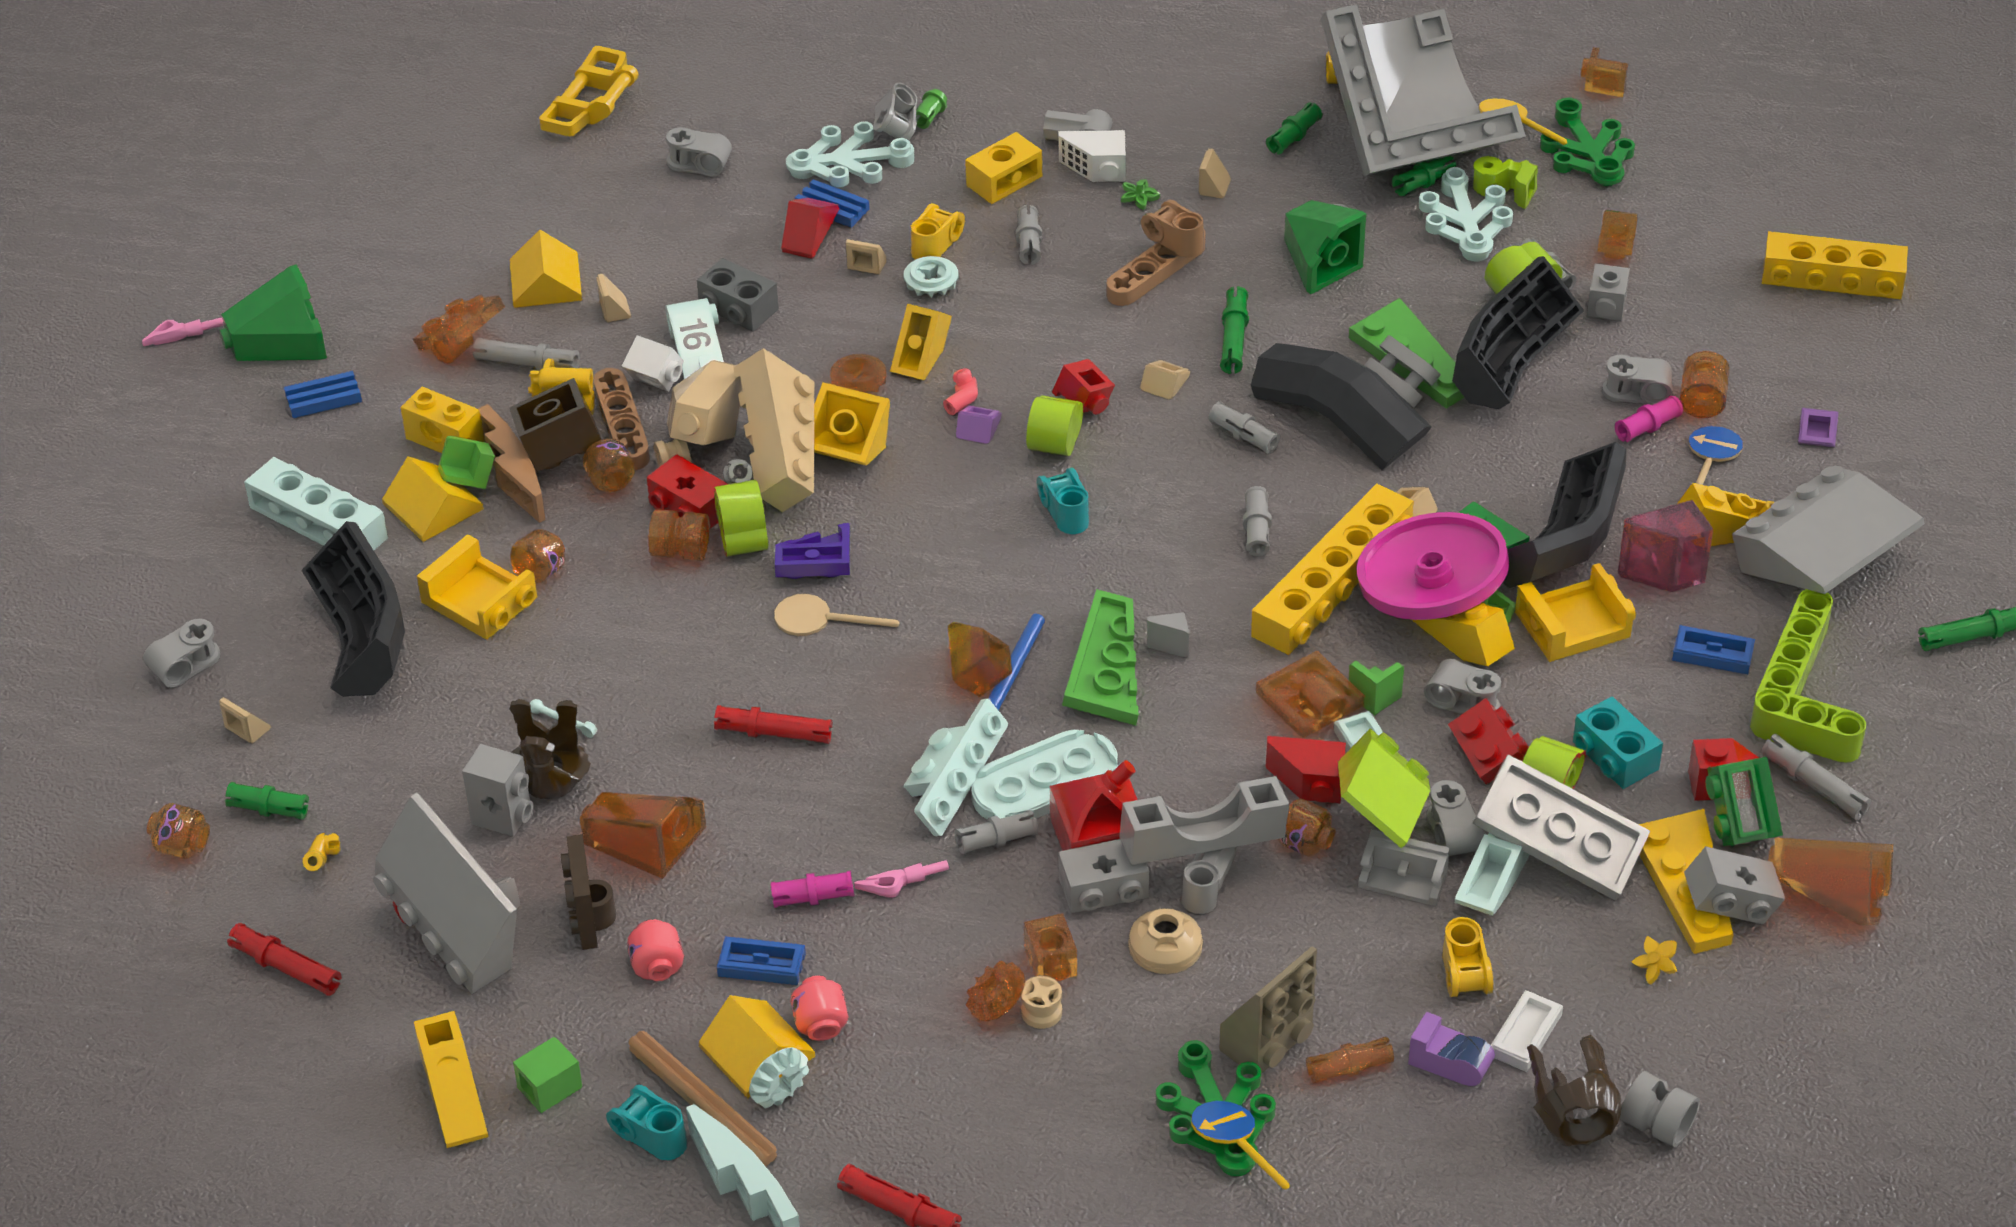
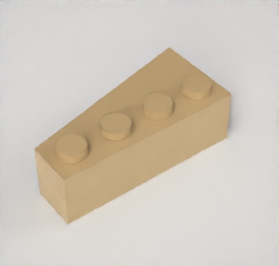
(779, 427)

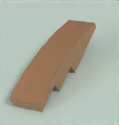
(512, 464)

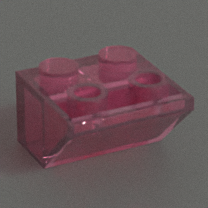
(1666, 547)

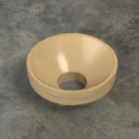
(1162, 951)

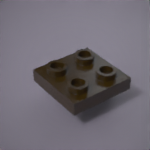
(591, 898)

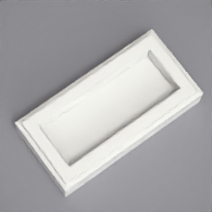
(1527, 1024)

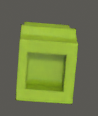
(1509, 174)

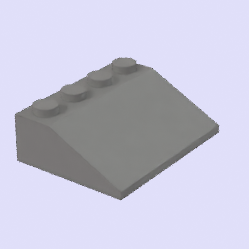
(1824, 531)
(446, 897)

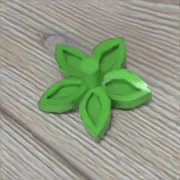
(1140, 193)

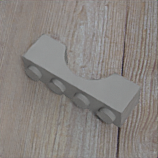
(1249, 815)

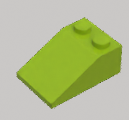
(1384, 785)

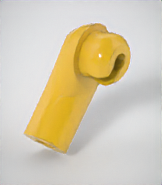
(319, 849)

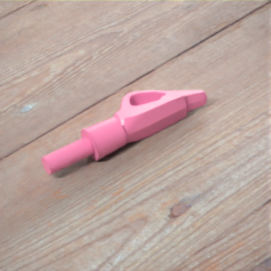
(173, 331)
(890, 883)

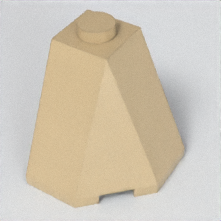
(705, 405)

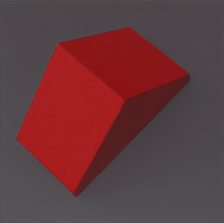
(807, 225)

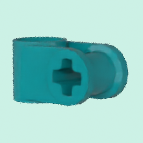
(1065, 501)
(650, 1124)

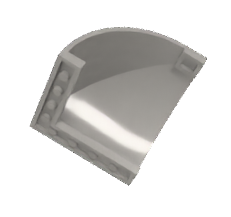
(1408, 91)

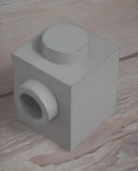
(1608, 292)

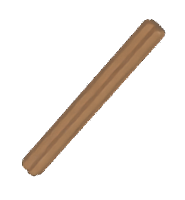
(698, 1093)

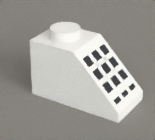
(1094, 154)

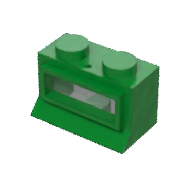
(1744, 801)

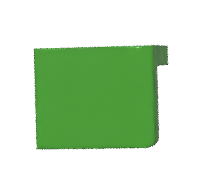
(466, 462)
(1378, 686)
(547, 1074)

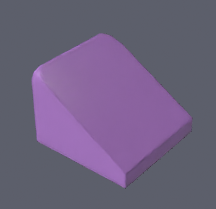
(977, 424)
(1818, 427)

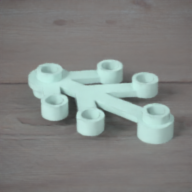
(846, 158)
(1473, 243)

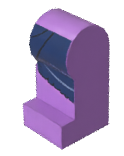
(1449, 1052)

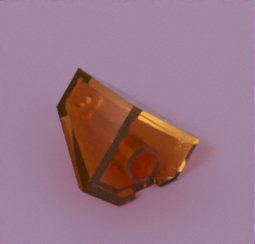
(643, 828)
(1837, 874)

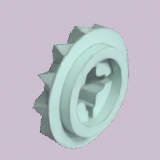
(927, 268)
(766, 1085)

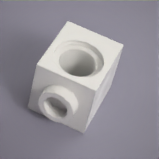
(653, 363)

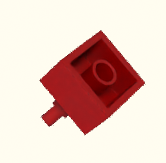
(1091, 807)

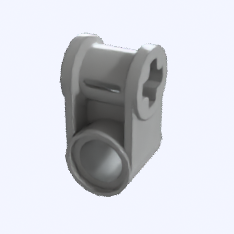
(897, 112)
(698, 152)
(1641, 380)
(181, 655)
(1461, 686)
(1452, 818)

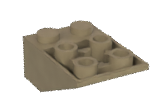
(1273, 1017)

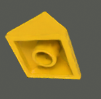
(544, 272)
(850, 424)
(427, 501)
(746, 1035)

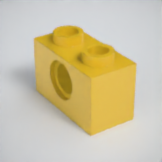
(1003, 167)
(433, 416)

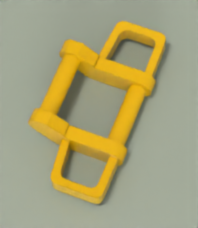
(588, 75)

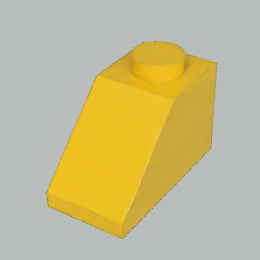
(920, 341)

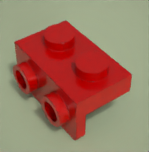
(1487, 738)

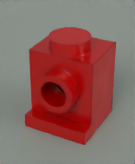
(1084, 383)

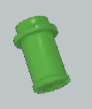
(933, 103)

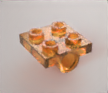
(452, 332)
(1310, 694)

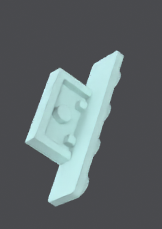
(951, 763)

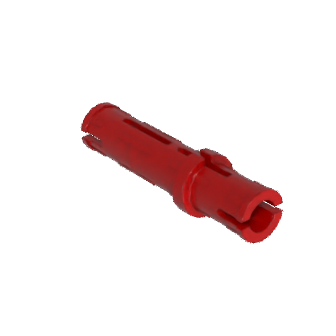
(772, 724)
(270, 952)
(914, 1209)

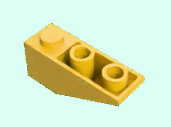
(1724, 510)
(1473, 635)
(450, 1079)

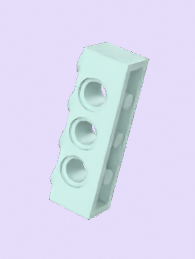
(310, 504)

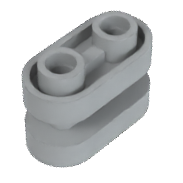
(1418, 367)

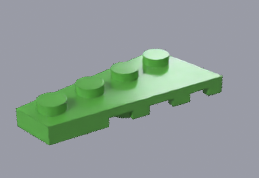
(1406, 328)
(1105, 662)

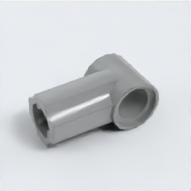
(1061, 121)
(1204, 879)

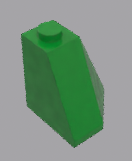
(1325, 242)
(274, 322)

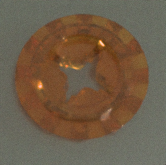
(851, 366)
(1001, 998)

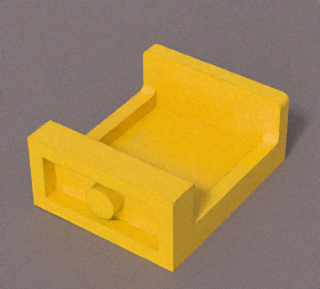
(475, 589)
(1576, 615)

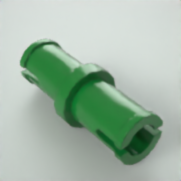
(1294, 128)
(1422, 175)
(267, 800)

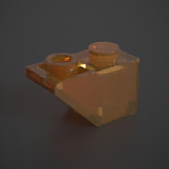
(977, 658)

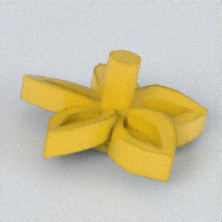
(1657, 958)

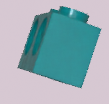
(1617, 742)

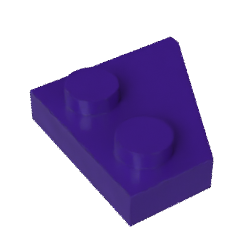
(814, 555)

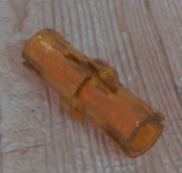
(1349, 1059)

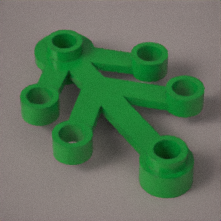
(1603, 169)
(1199, 1069)

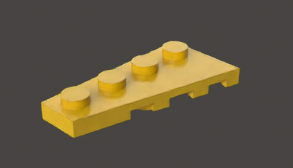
(1666, 855)

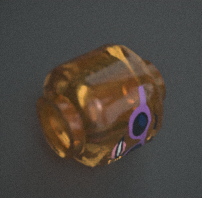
(608, 465)
(538, 552)
(1308, 828)
(178, 830)

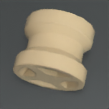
(665, 451)
(1049, 995)

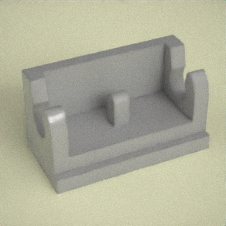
(1407, 873)

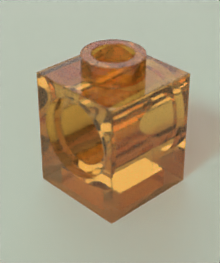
(1050, 947)

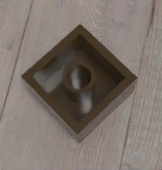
(555, 425)

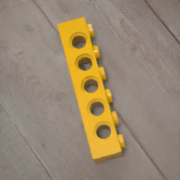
(1325, 573)

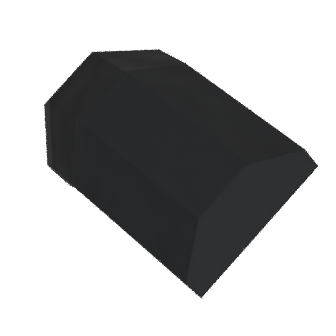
(1511, 333)
(1343, 392)
(1577, 517)
(363, 609)

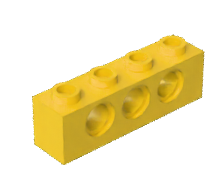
(1835, 265)

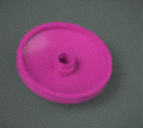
(1433, 565)

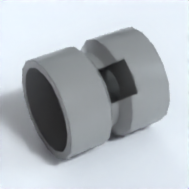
(1655, 1107)

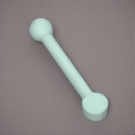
(587, 728)

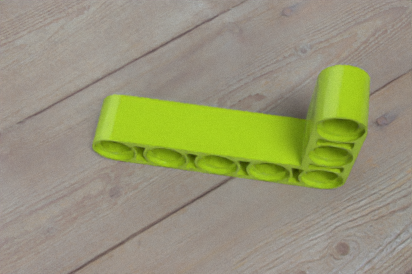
(1778, 704)

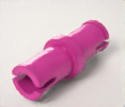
(1648, 418)
(812, 889)

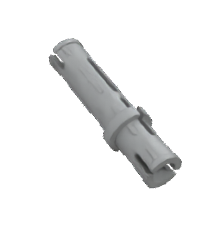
(524, 354)
(1803, 768)

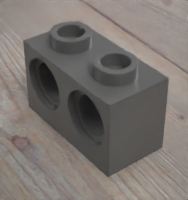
(739, 294)

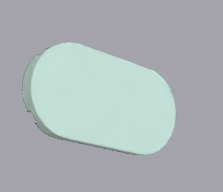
(1023, 777)

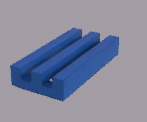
(850, 205)
(322, 394)
(1713, 649)
(760, 966)

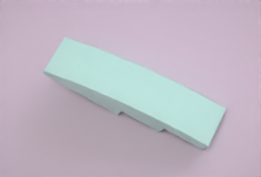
(738, 1167)

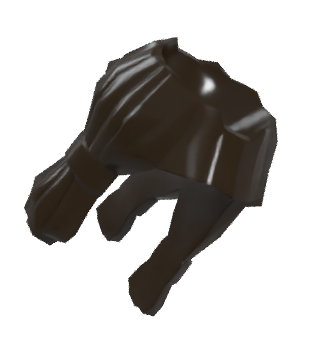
(545, 746)
(1591, 1091)

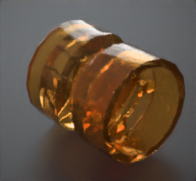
(1704, 384)
(679, 534)

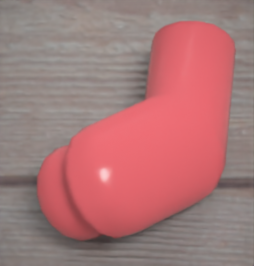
(965, 389)

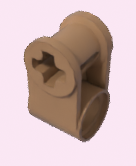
(1175, 229)

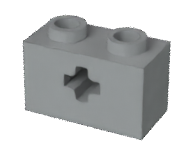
(497, 790)
(1101, 876)
(1734, 885)

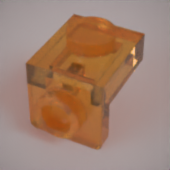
(1604, 75)
(1617, 234)

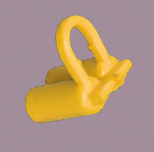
(552, 376)

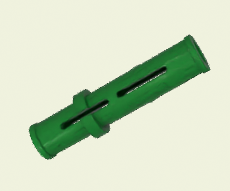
(1235, 320)
(1991, 623)

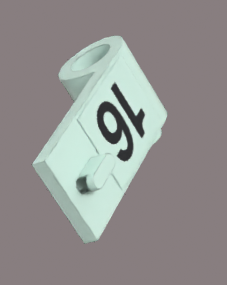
(694, 333)

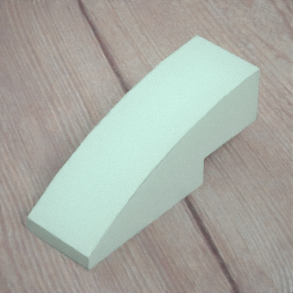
(1491, 874)

